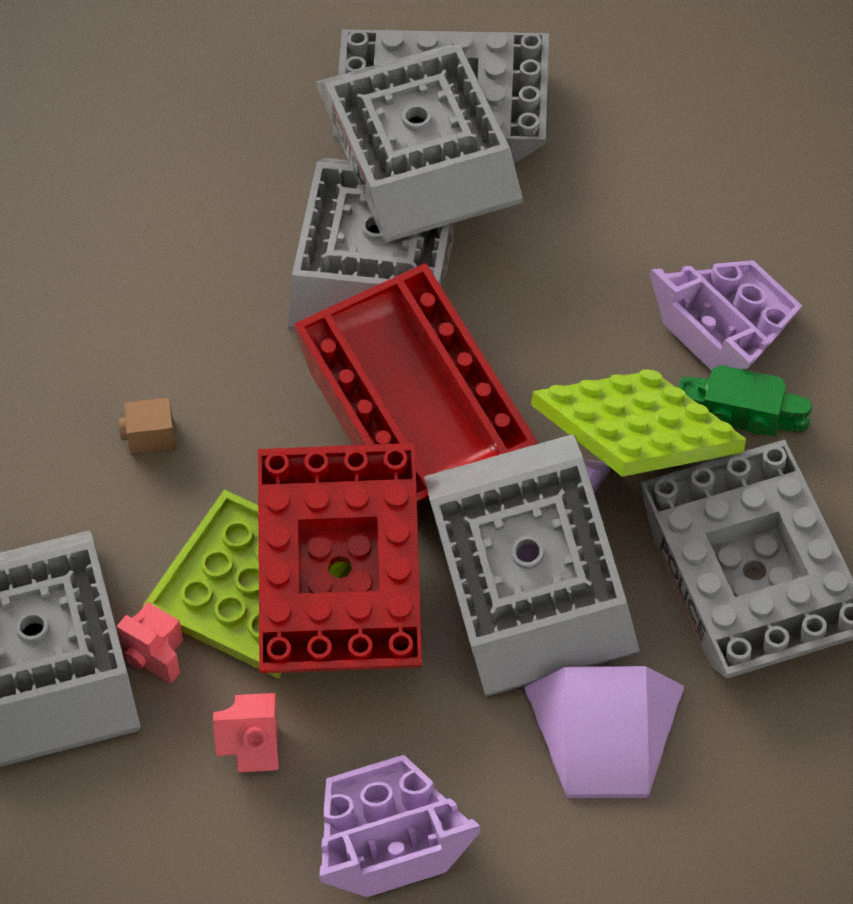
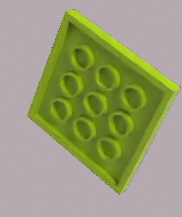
(638, 422)
(216, 581)

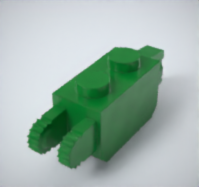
(749, 400)

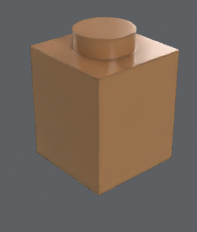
(148, 425)

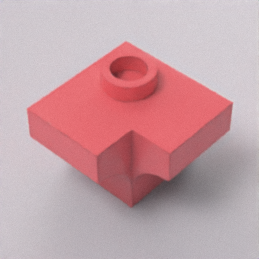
(151, 642)
(249, 732)

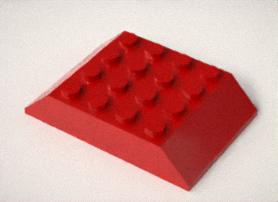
(410, 372)

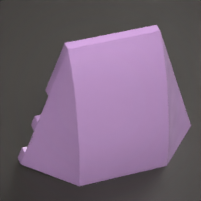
(724, 311)
(605, 727)
(389, 828)

